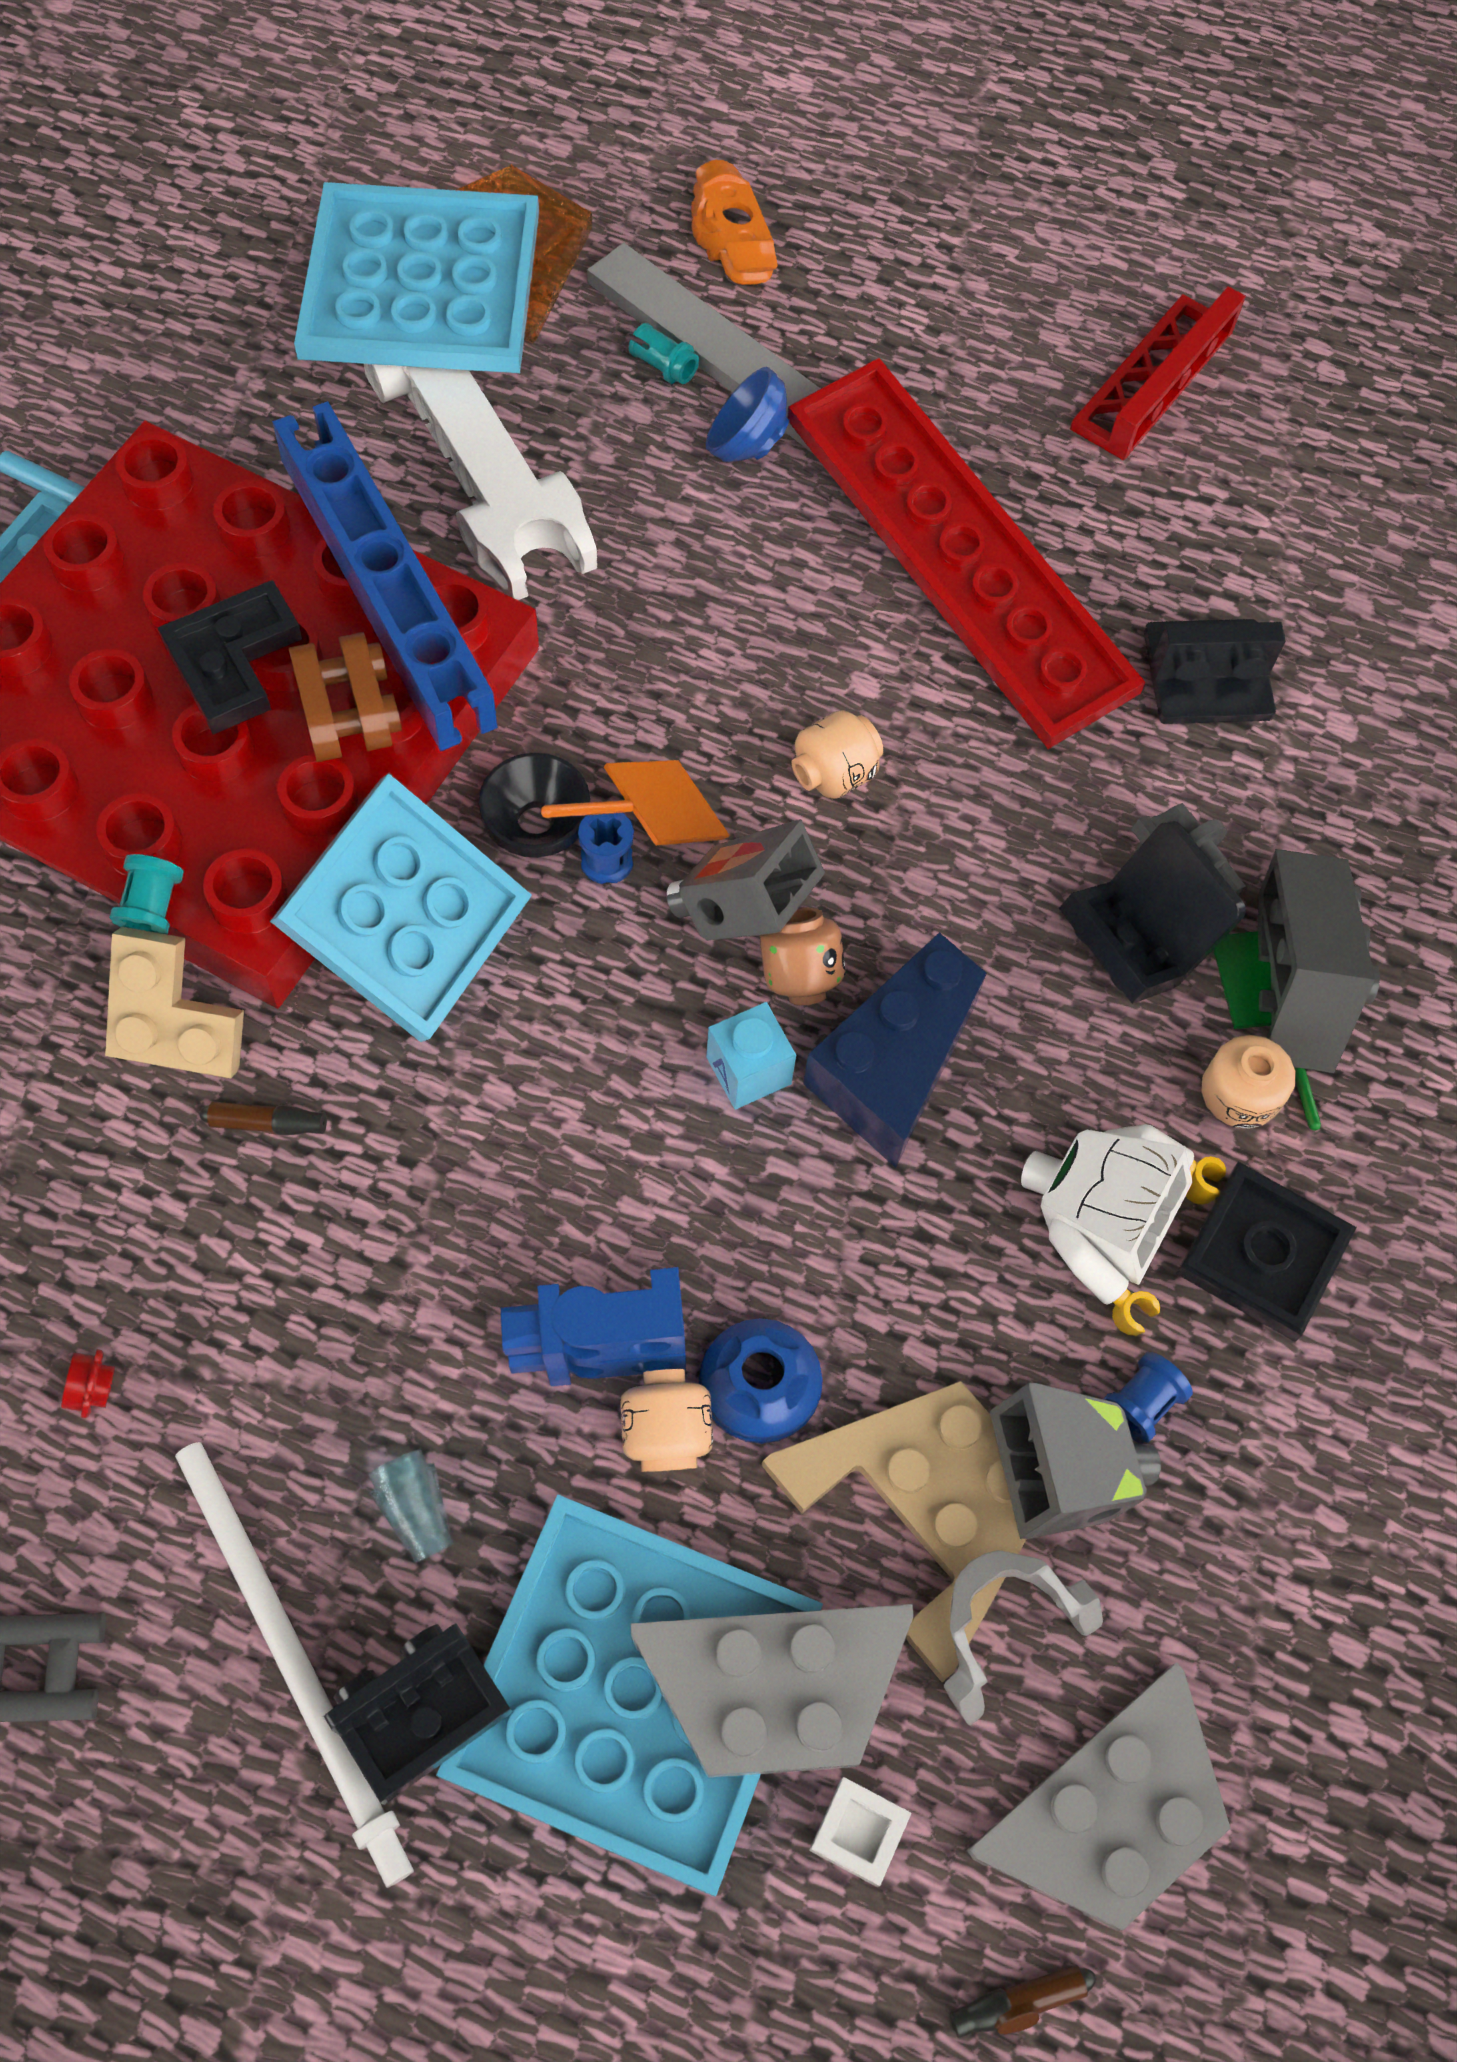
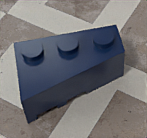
(896, 1045)

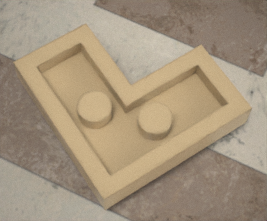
(152, 1021)

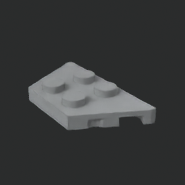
(776, 1685)
(1118, 1812)

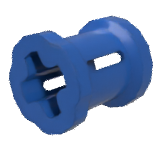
(606, 845)
(1151, 1395)

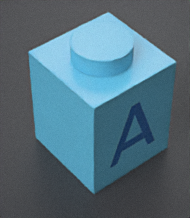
(750, 1055)

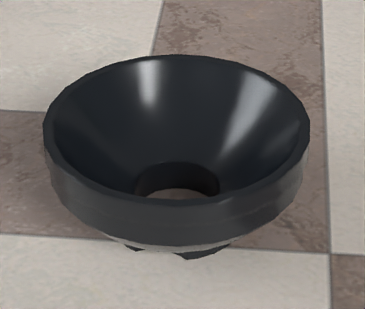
(530, 783)

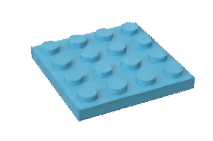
(419, 278)
(588, 1721)

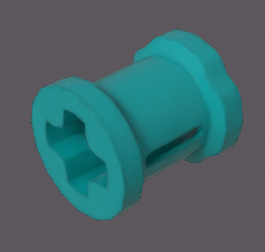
(146, 893)

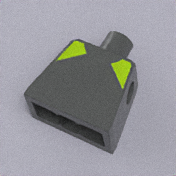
(1069, 1460)

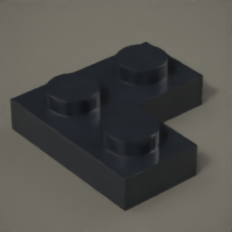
(219, 642)

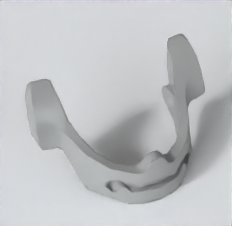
(1076, 1602)

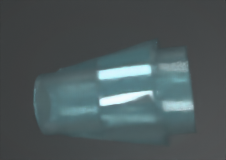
(413, 1504)

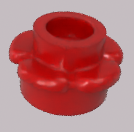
(87, 1383)

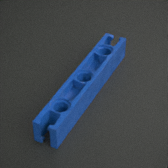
(385, 576)

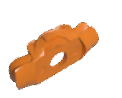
(743, 249)

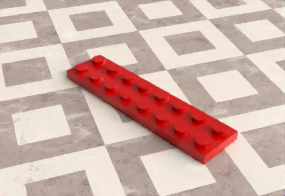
(965, 553)

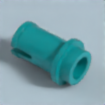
(673, 359)

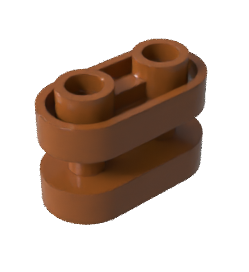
(361, 666)

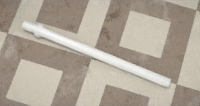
(373, 1824)

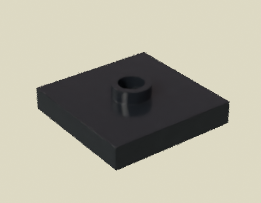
(1266, 1251)

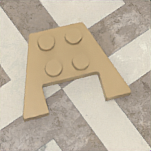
(939, 1475)

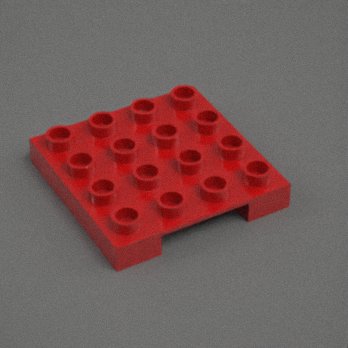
(111, 746)

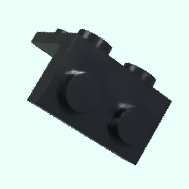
(1156, 914)

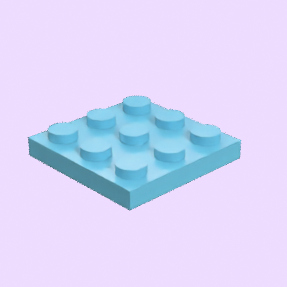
(402, 908)

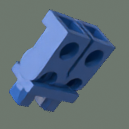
(597, 1331)

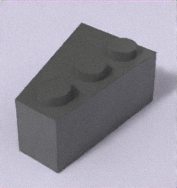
(1316, 954)

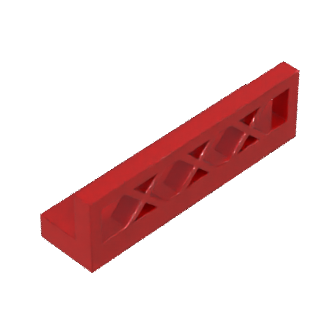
(1163, 382)

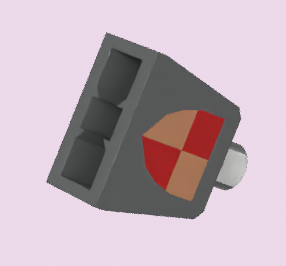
(749, 883)

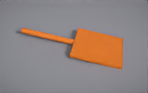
(660, 798)

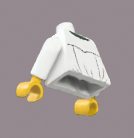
(1114, 1205)

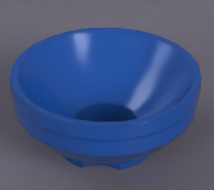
(750, 419)
(757, 1413)

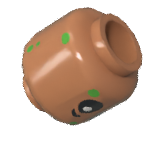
(804, 957)

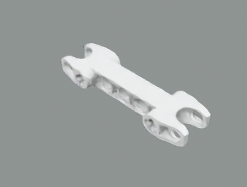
(511, 506)

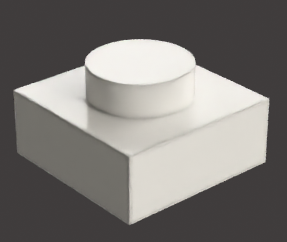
(860, 1832)

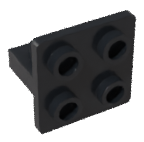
(1213, 669)
(416, 1710)

